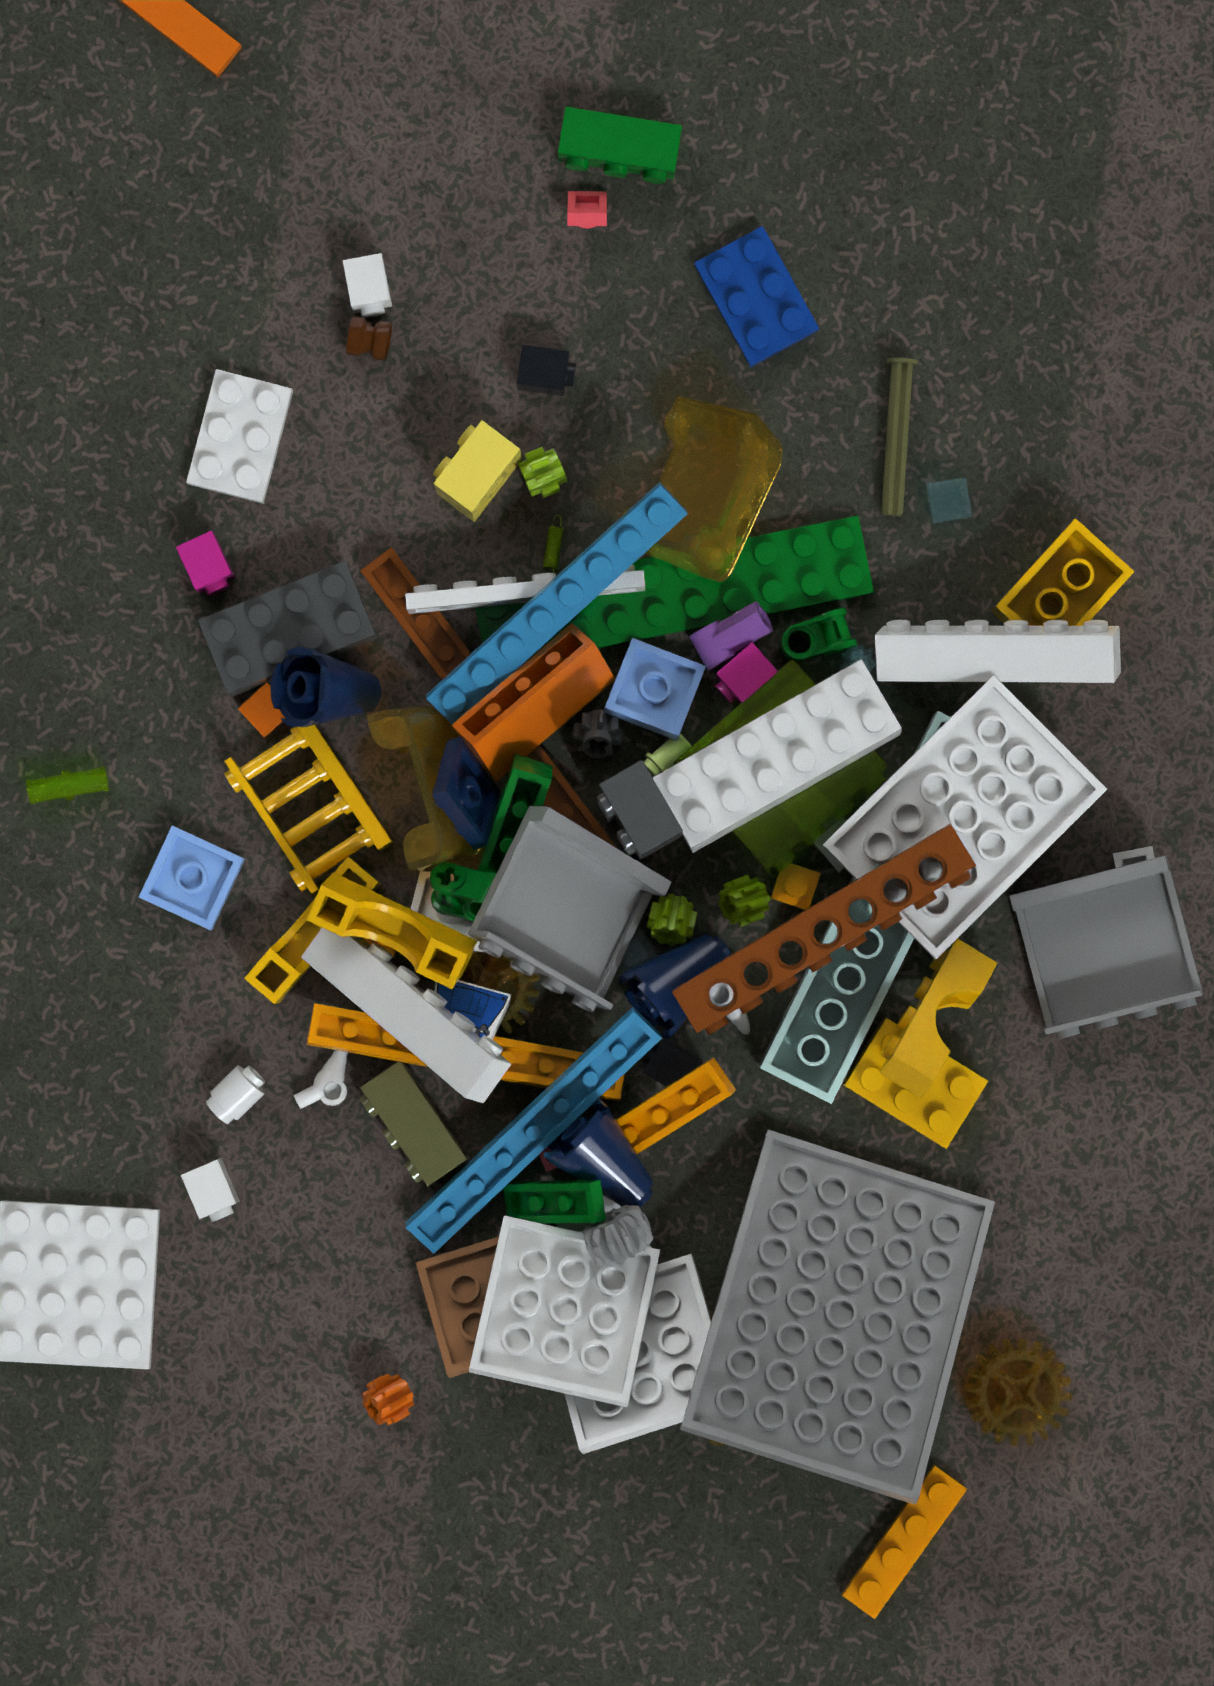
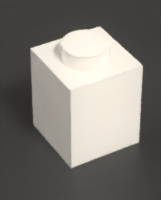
(367, 285)
(211, 1190)

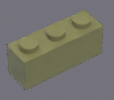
(412, 1124)

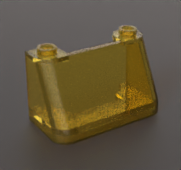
(721, 477)
(424, 735)

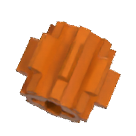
(387, 1399)

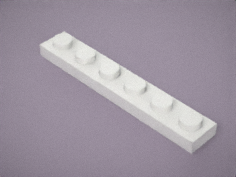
(502, 592)

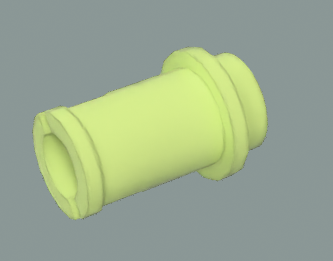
(665, 755)

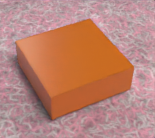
(261, 712)

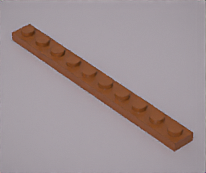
(444, 653)

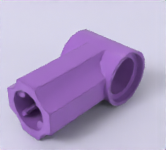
(724, 638)

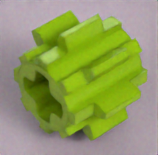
(542, 472)
(744, 900)
(672, 919)

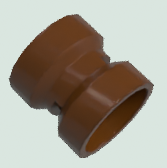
(365, 338)

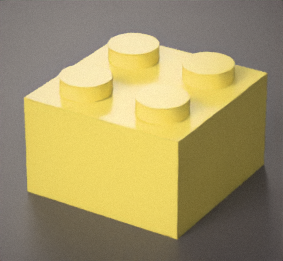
(476, 470)

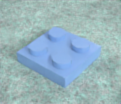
(654, 689)
(191, 878)

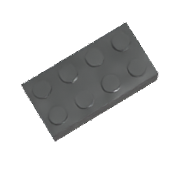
(312, 613)
(639, 811)

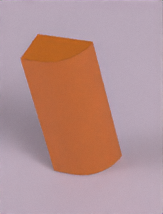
(534, 701)

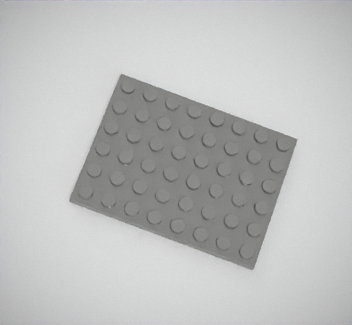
(839, 1317)

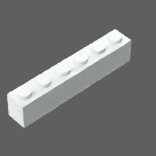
(1006, 651)
(409, 1012)

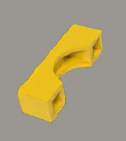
(360, 912)
(282, 963)
(919, 1052)

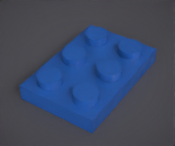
(756, 296)

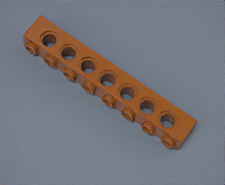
(942, 845)

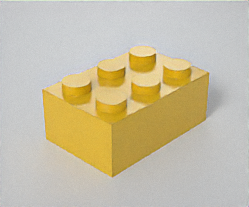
(1066, 581)
(941, 1107)

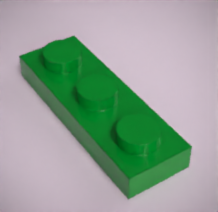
(555, 1201)

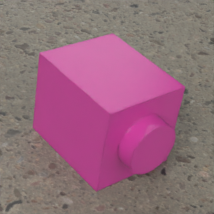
(206, 564)
(744, 674)

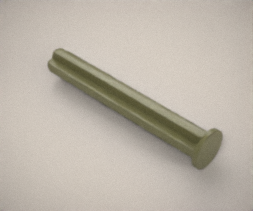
(897, 435)

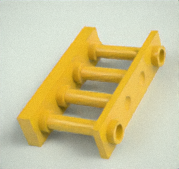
(346, 801)

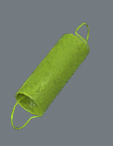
(553, 546)

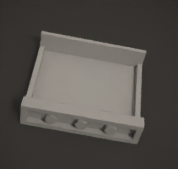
(565, 906)
(1108, 947)

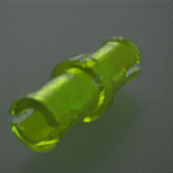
(67, 785)

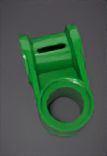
(824, 634)
(463, 894)

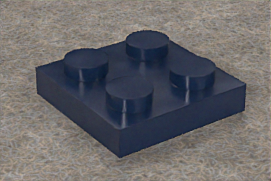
(466, 793)

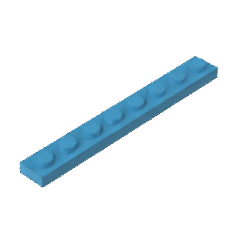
(557, 603)
(533, 1130)

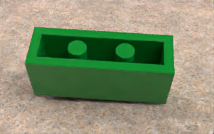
(619, 145)
(524, 787)

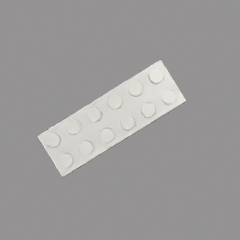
(778, 755)

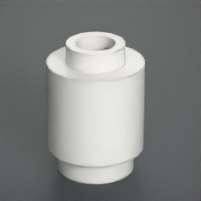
(236, 1093)

